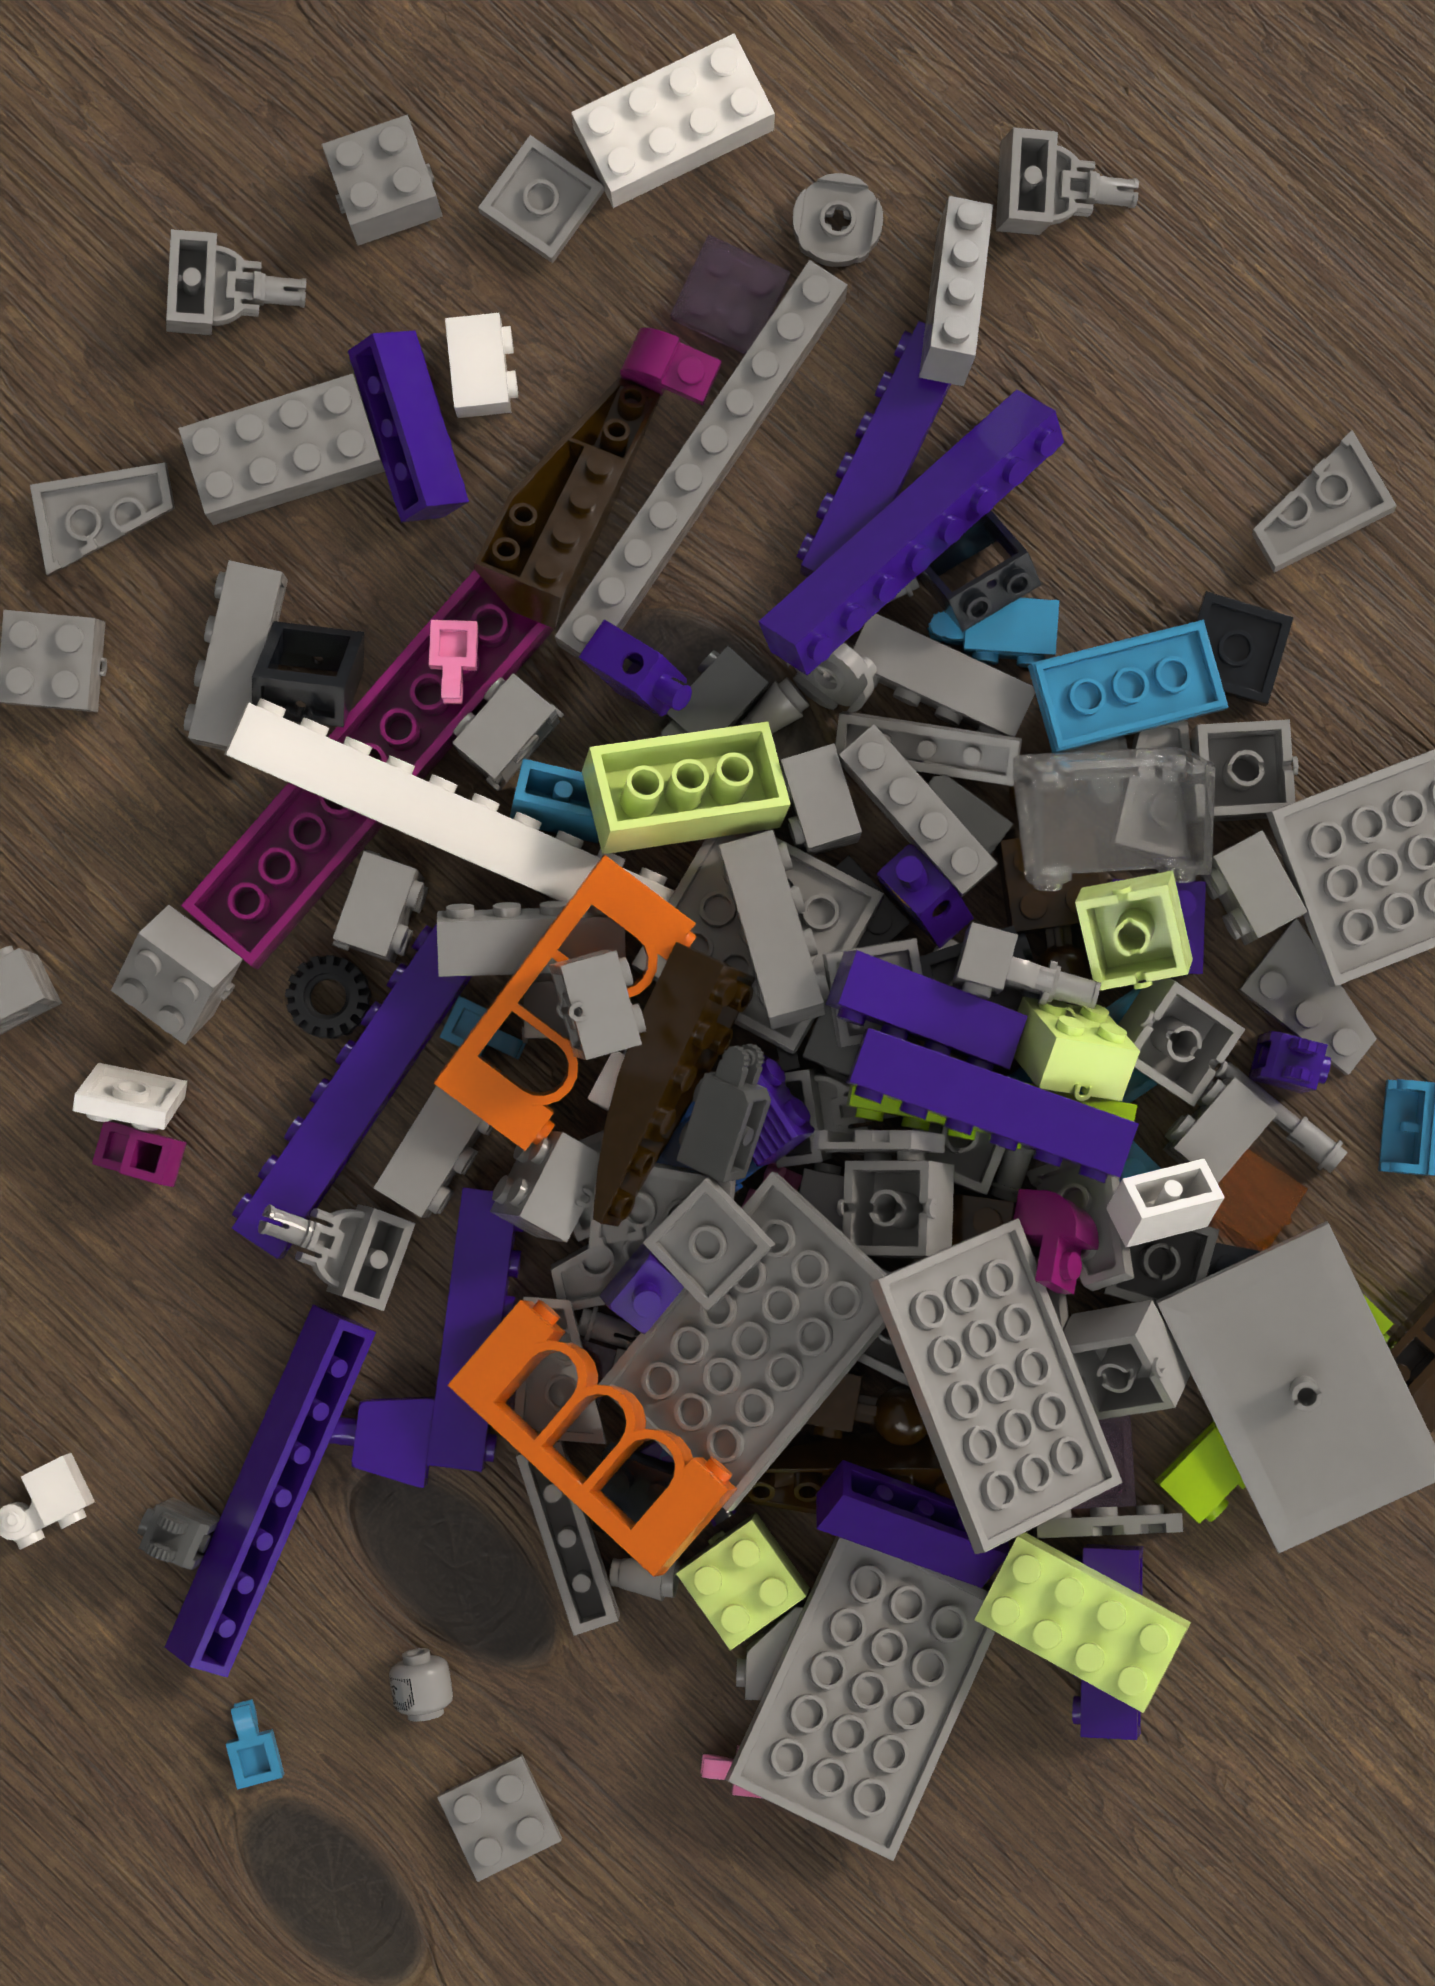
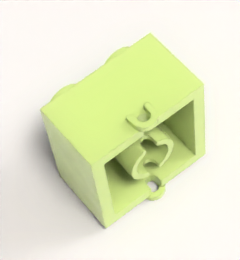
(1134, 931)
(1075, 1048)
(742, 1580)

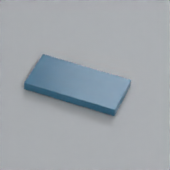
(1128, 686)

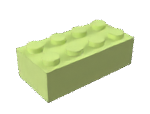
(685, 787)
(1082, 1621)

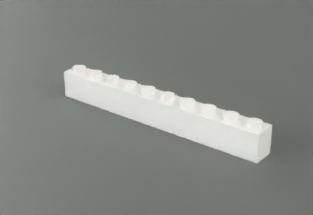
(416, 806)

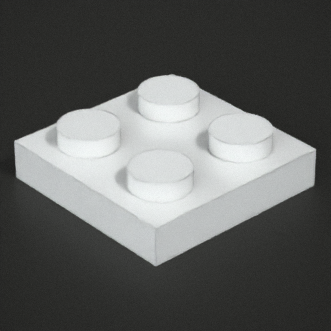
(130, 1097)

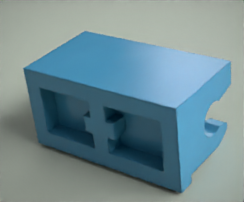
(1408, 1128)

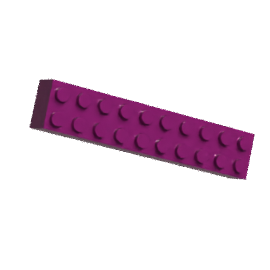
(308, 841)

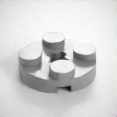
(858, 204)
(839, 680)

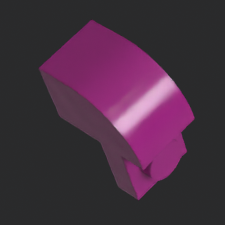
(664, 363)
(139, 1153)
(1061, 1233)

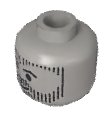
(421, 1685)

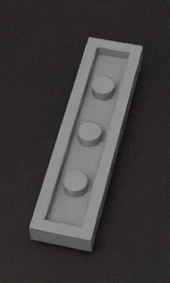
(939, 748)

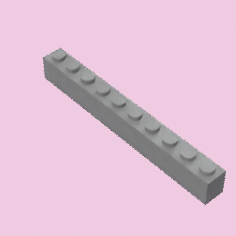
(706, 457)

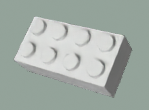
(673, 120)

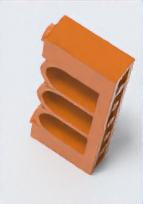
(491, 1093)
(505, 1363)

